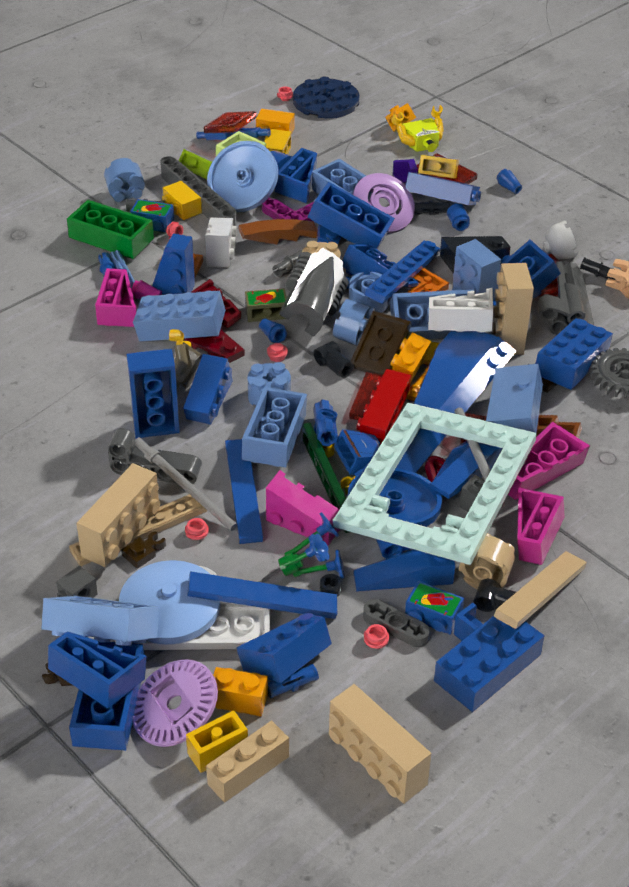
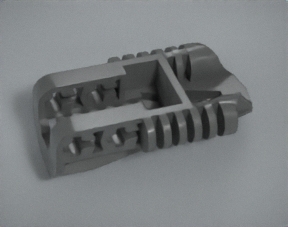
(315, 288)

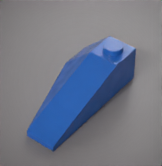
(368, 259)
(461, 467)
(405, 571)

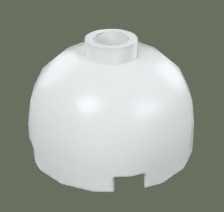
(560, 241)

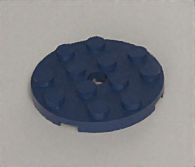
(326, 97)

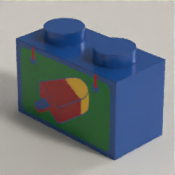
(160, 213)
(434, 607)

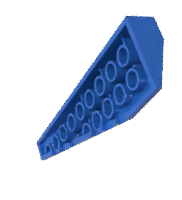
(455, 379)

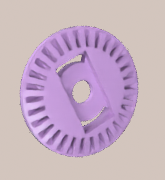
(393, 191)
(198, 696)

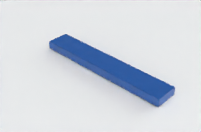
(243, 494)
(262, 595)

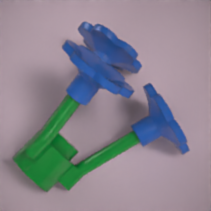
(292, 562)

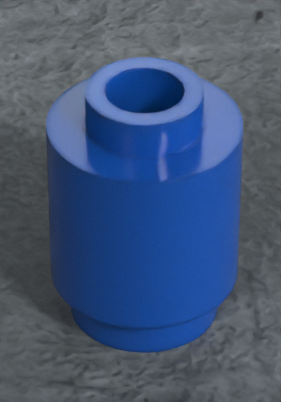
(458, 217)

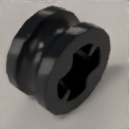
(328, 582)

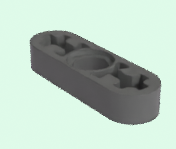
(401, 632)

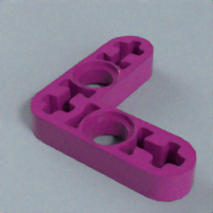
(274, 209)

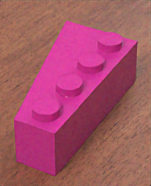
(550, 457)

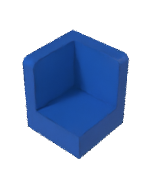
(466, 622)

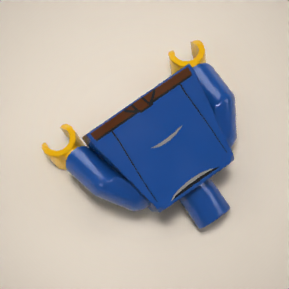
(355, 452)

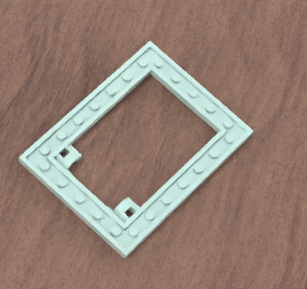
(460, 537)

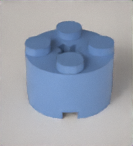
(124, 179)
(357, 289)
(352, 321)
(269, 376)

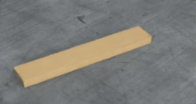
(165, 518)
(539, 590)

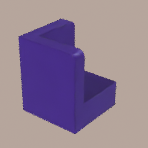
(402, 168)

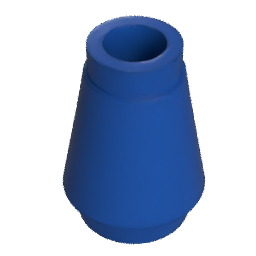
(509, 181)
(274, 331)

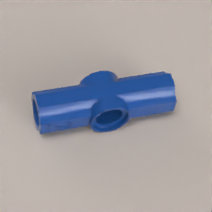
(325, 423)

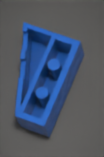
(296, 175)
(176, 266)
(208, 389)
(285, 647)
(95, 669)

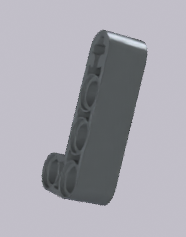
(123, 453)

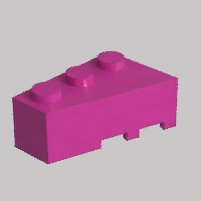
(115, 300)
(296, 509)
(538, 523)

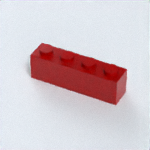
(385, 404)

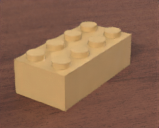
(513, 305)
(118, 515)
(379, 743)

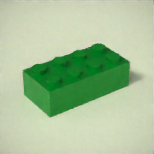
(110, 228)

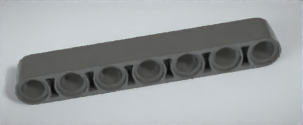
(212, 204)

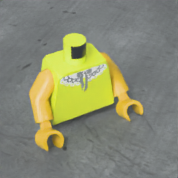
(421, 134)

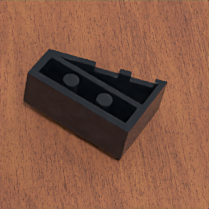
(495, 244)

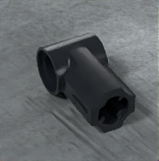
(330, 355)
(491, 595)

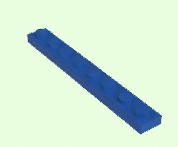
(402, 272)

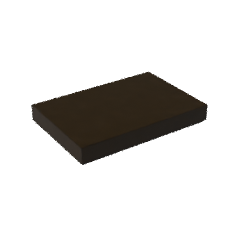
(380, 343)

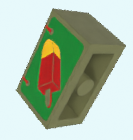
(264, 304)

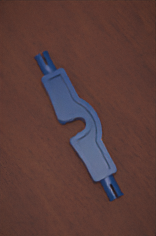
(253, 132)

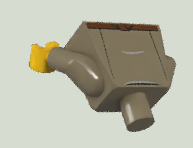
(185, 359)

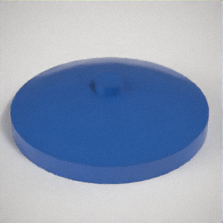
(409, 497)

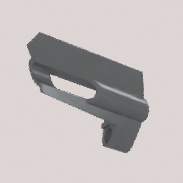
(572, 300)

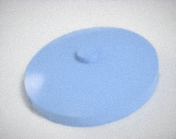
(243, 175)
(167, 586)

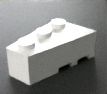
(220, 242)
(461, 313)

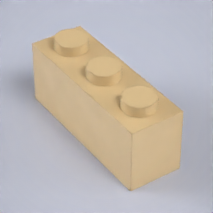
(247, 761)

